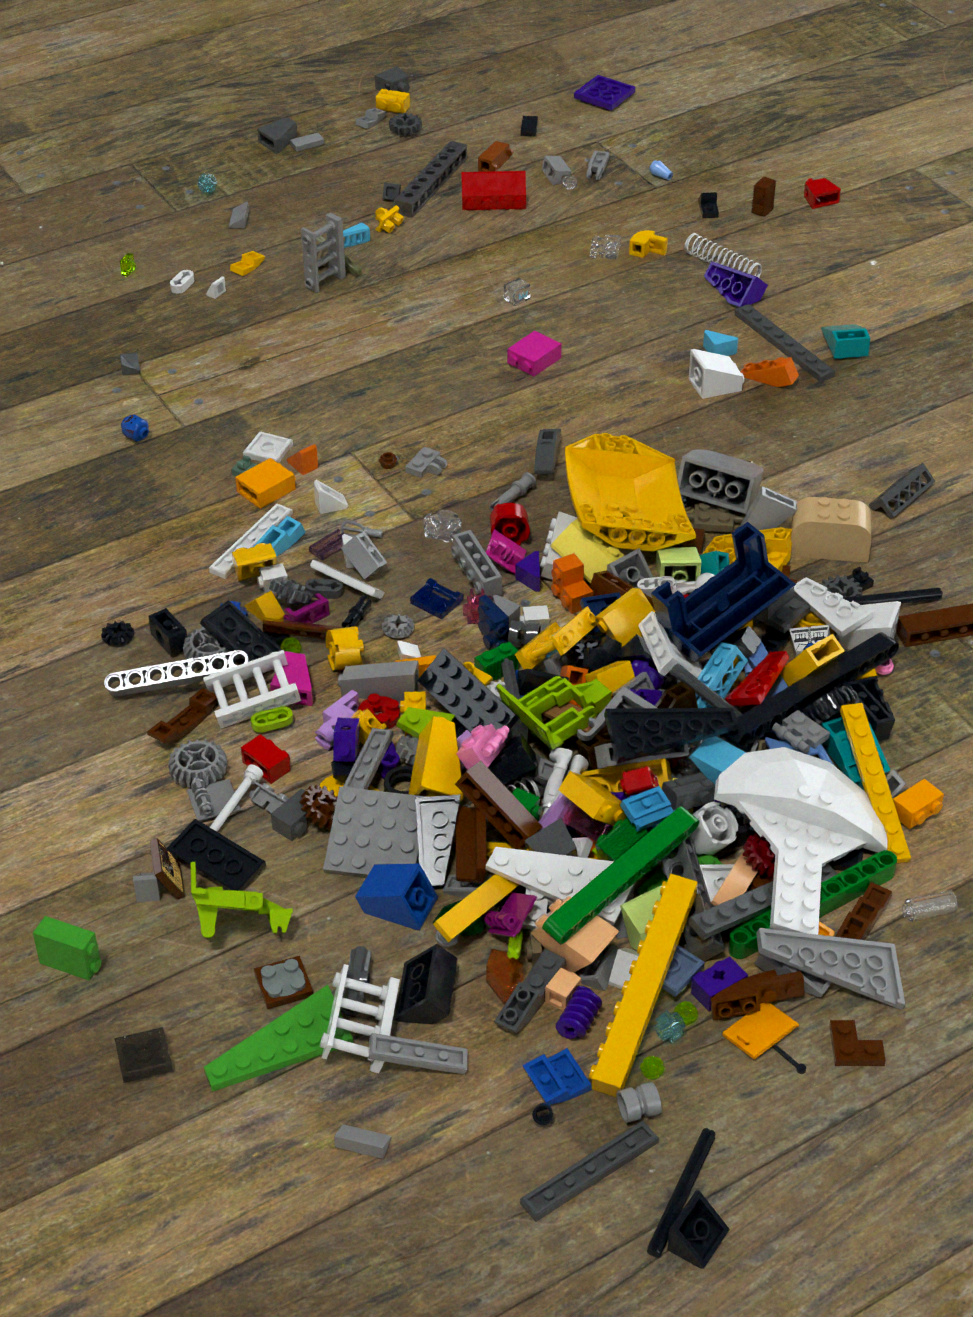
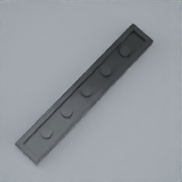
(589, 1171)

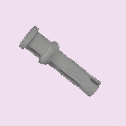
(517, 489)

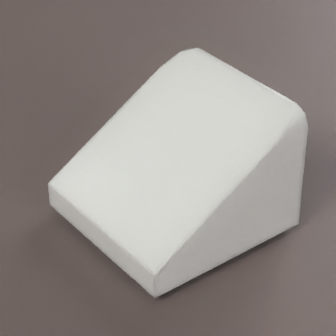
(217, 288)
(407, 650)

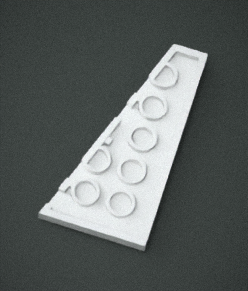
(553, 875)

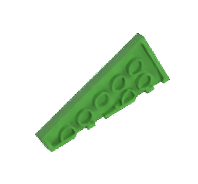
(279, 1044)

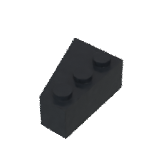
(875, 707)
(513, 760)

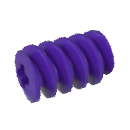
(579, 1013)

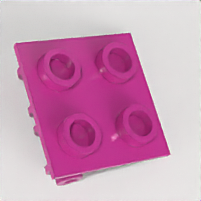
(504, 551)

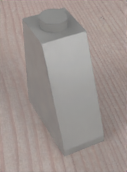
(769, 509)

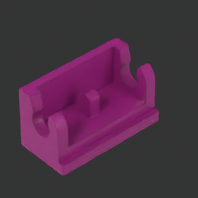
(311, 612)

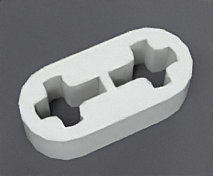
(182, 281)

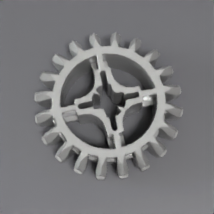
(201, 644)
(196, 759)

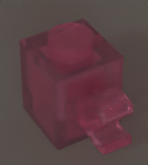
(471, 608)

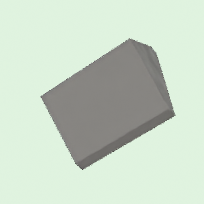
(630, 568)

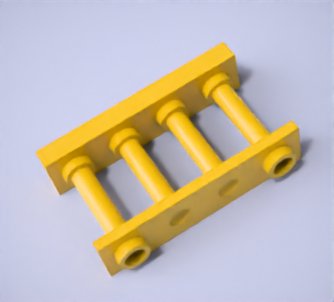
(557, 638)

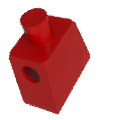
(821, 193)

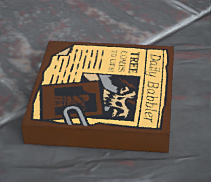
(167, 868)

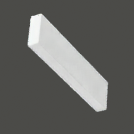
(347, 579)

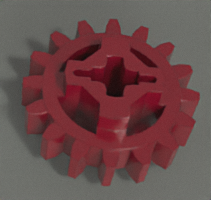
(759, 854)

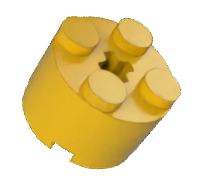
(344, 647)

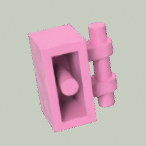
(482, 745)

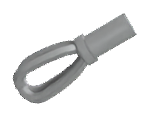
(370, 532)

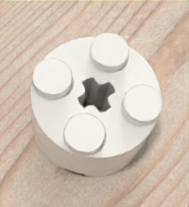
(715, 829)

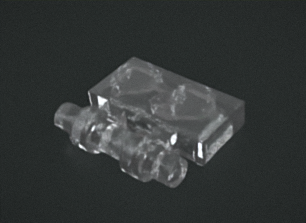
(607, 246)

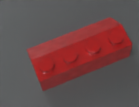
(493, 190)

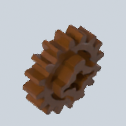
(319, 805)

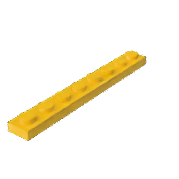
(874, 778)

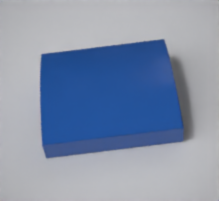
(557, 1077)

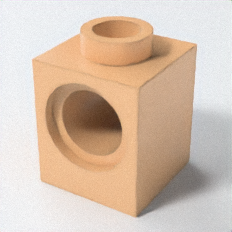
(561, 988)

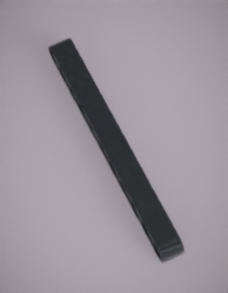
(804, 692)

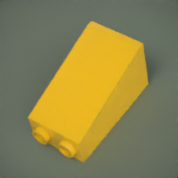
(436, 761)

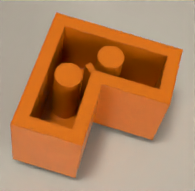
(569, 582)

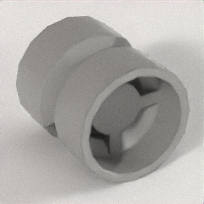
(642, 1101)

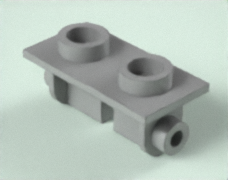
(265, 794)

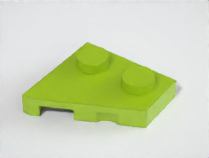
(415, 720)

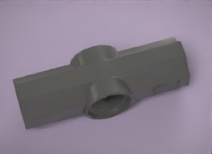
(358, 970)

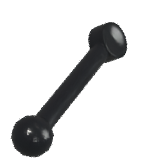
(800, 1068)

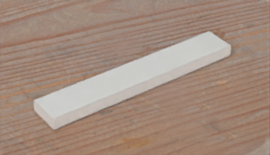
(224, 564)

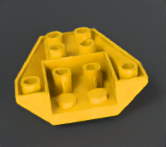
(777, 544)

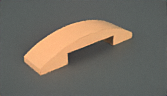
(736, 881)

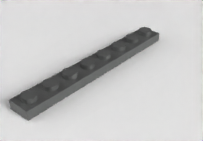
(785, 343)
(740, 908)

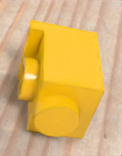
(366, 723)

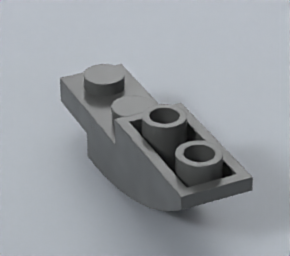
(546, 451)
(530, 994)

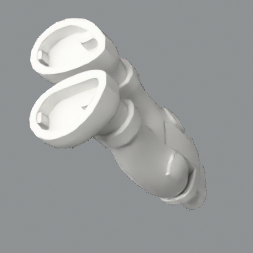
(561, 758)

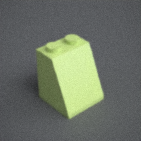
(679, 563)

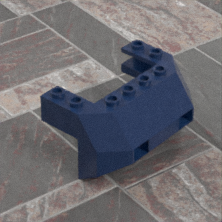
(725, 600)

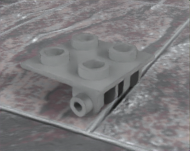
(210, 800)

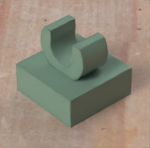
(242, 466)

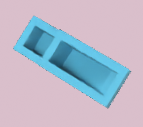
(283, 535)

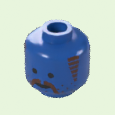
(135, 427)

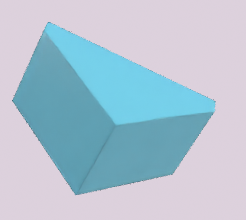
(720, 343)

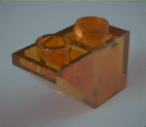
(503, 973)

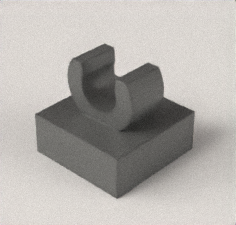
(391, 191)

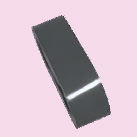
(326, 587)

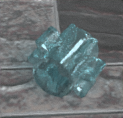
(207, 183)
(669, 1026)

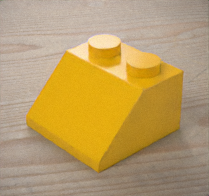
(250, 560)

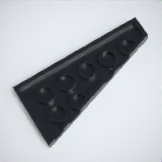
(653, 730)

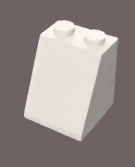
(714, 374)
(884, 621)

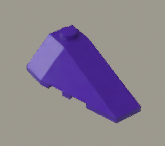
(735, 286)

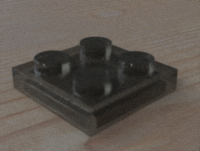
(143, 1055)

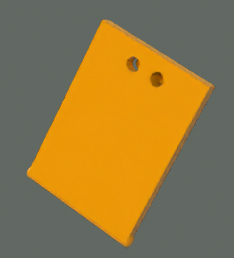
(760, 1030)

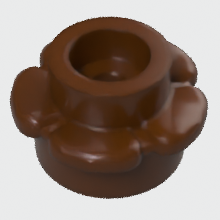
(388, 460)

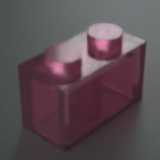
(582, 823)

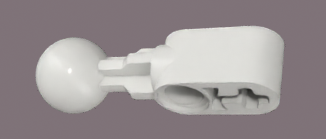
(648, 585)

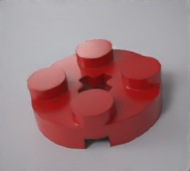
(386, 705)

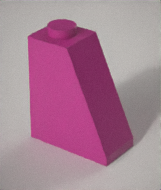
(297, 673)

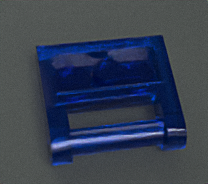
(433, 603)

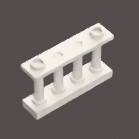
(663, 649)
(247, 707)
(383, 1013)

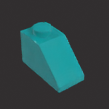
(714, 562)

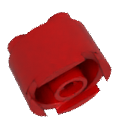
(510, 521)

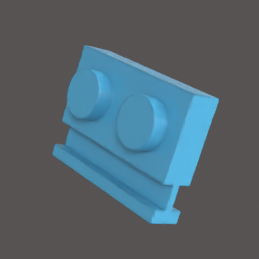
(647, 808)

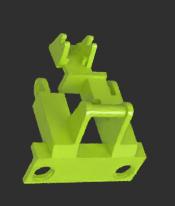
(558, 692)
(215, 897)

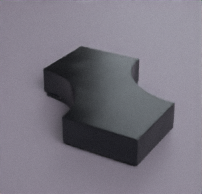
(598, 657)

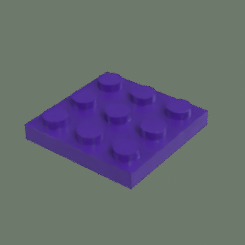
(604, 92)

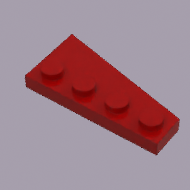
(759, 681)

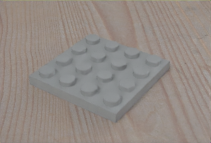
(371, 830)

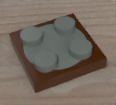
(283, 982)

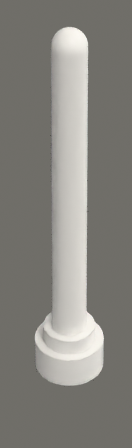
(251, 774)

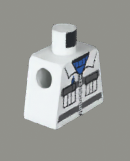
(807, 636)

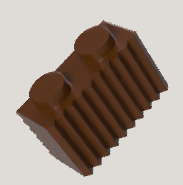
(763, 196)

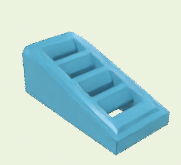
(362, 232)

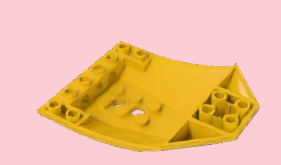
(627, 478)

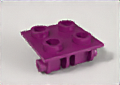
(512, 915)

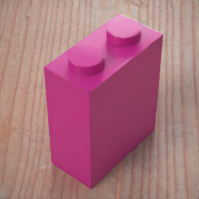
(534, 353)

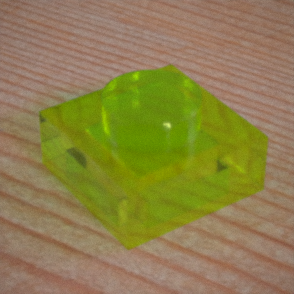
(127, 264)

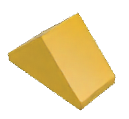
(265, 607)

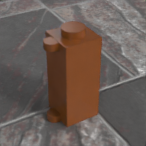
(494, 157)

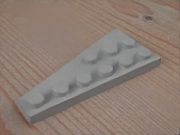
(851, 963)

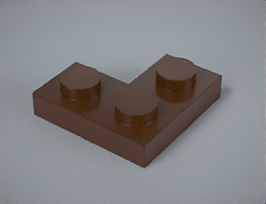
(850, 1050)

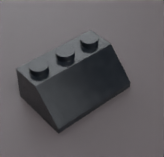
(426, 987)

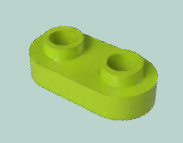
(271, 719)

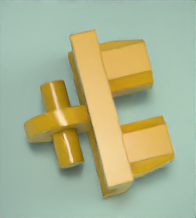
(388, 219)

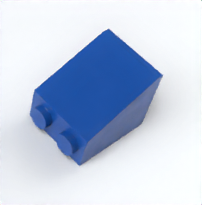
(397, 894)

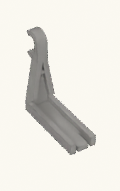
(623, 699)

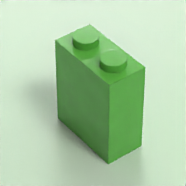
(67, 948)

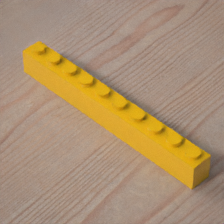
(644, 986)

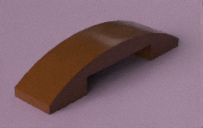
(187, 720)

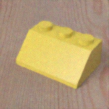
(588, 547)

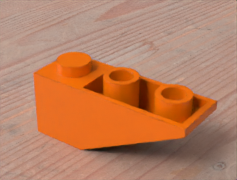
(774, 373)

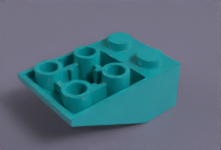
(847, 340)
(838, 742)

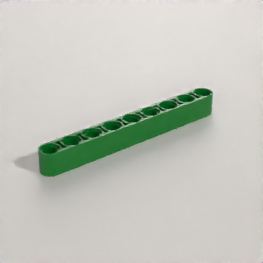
(620, 875)
(833, 894)

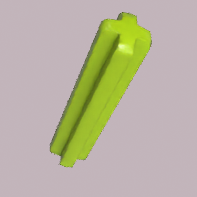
(514, 945)

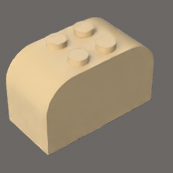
(831, 529)

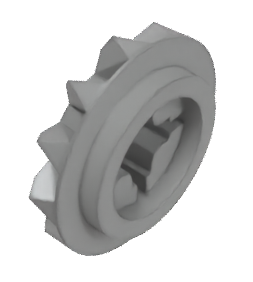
(405, 629)

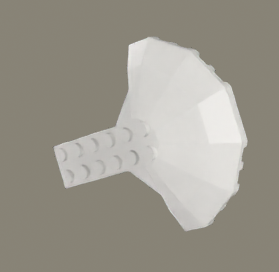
(809, 819)

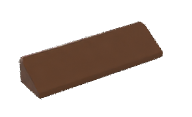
(296, 628)

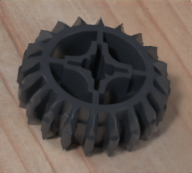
(829, 705)

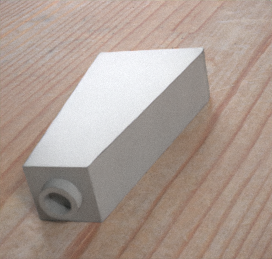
(381, 678)

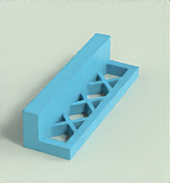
(719, 665)

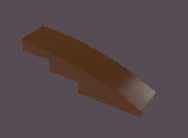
(865, 913)

